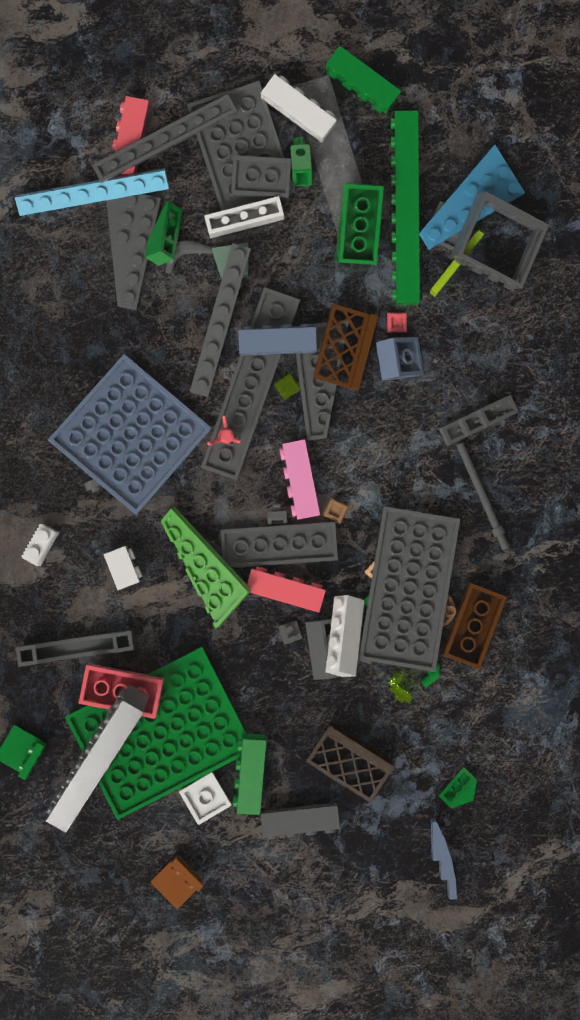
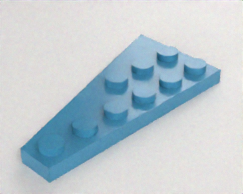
(489, 175)

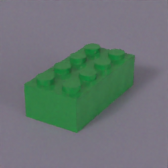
(359, 223)

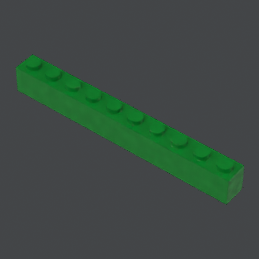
(406, 208)

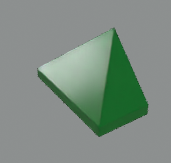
(460, 789)

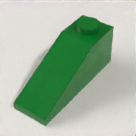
(164, 237)

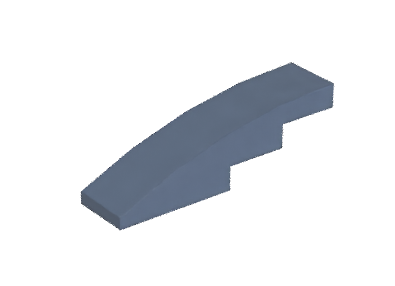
(440, 853)

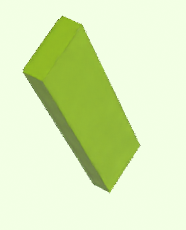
(454, 266)

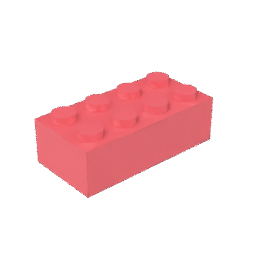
(104, 683)

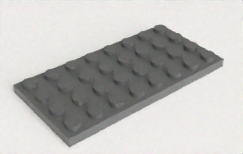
(409, 589)

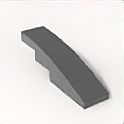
(478, 420)

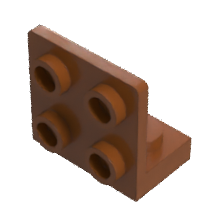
(177, 881)

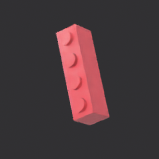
(131, 126)
(286, 590)

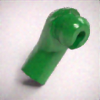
(431, 676)

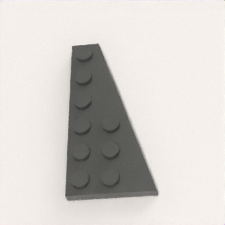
(130, 227)
(316, 394)

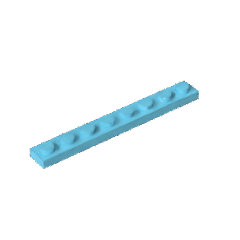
(92, 192)

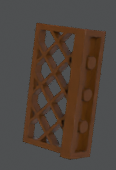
(361, 350)

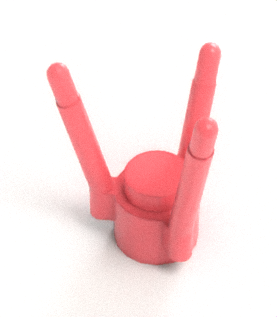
(225, 435)

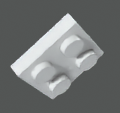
(205, 798)

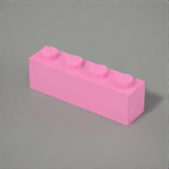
(300, 478)

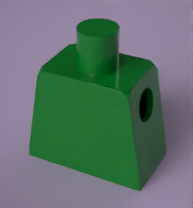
(301, 163)

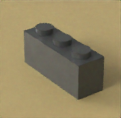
(318, 640)

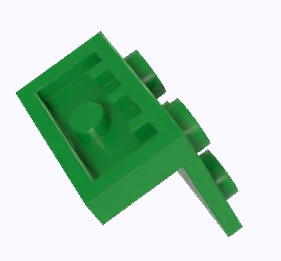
(21, 751)

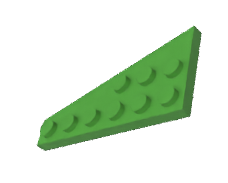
(207, 570)

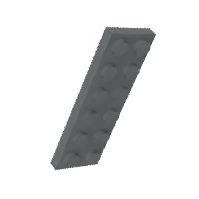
(279, 544)

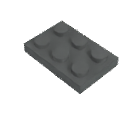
(261, 176)

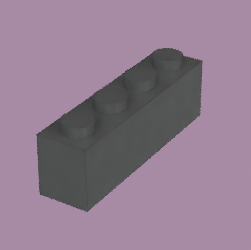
(300, 820)

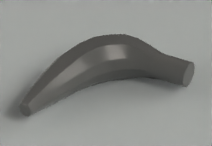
(186, 247)

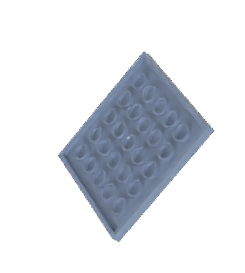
(129, 434)

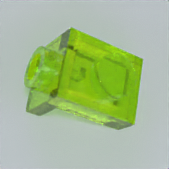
(400, 694)

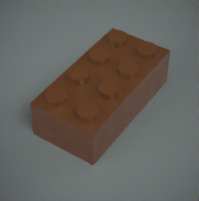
(474, 625)

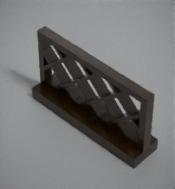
(358, 747)

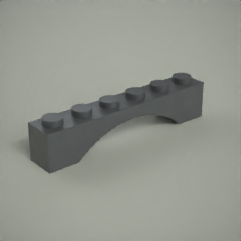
(75, 647)

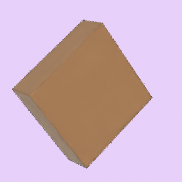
(335, 510)

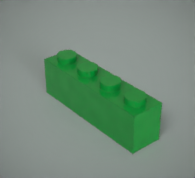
(362, 80)
(250, 774)

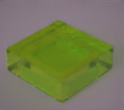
(287, 387)

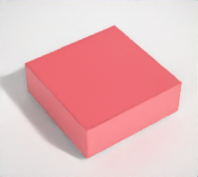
(396, 322)

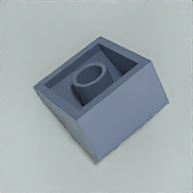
(399, 358)

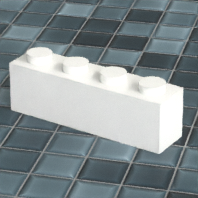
(298, 108)
(244, 217)
(345, 636)

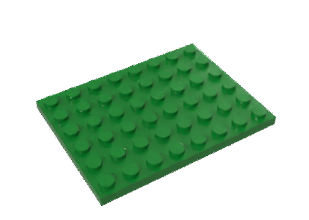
(185, 741)

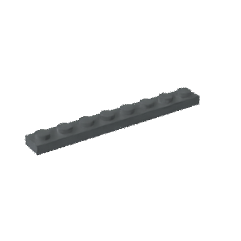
(164, 138)
(220, 320)

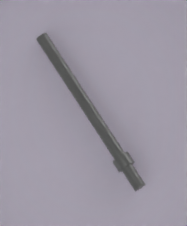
(497, 529)

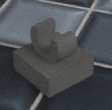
(277, 517)
(290, 632)

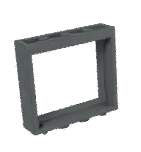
(539, 230)

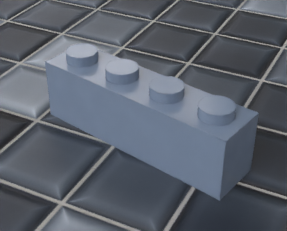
(277, 341)

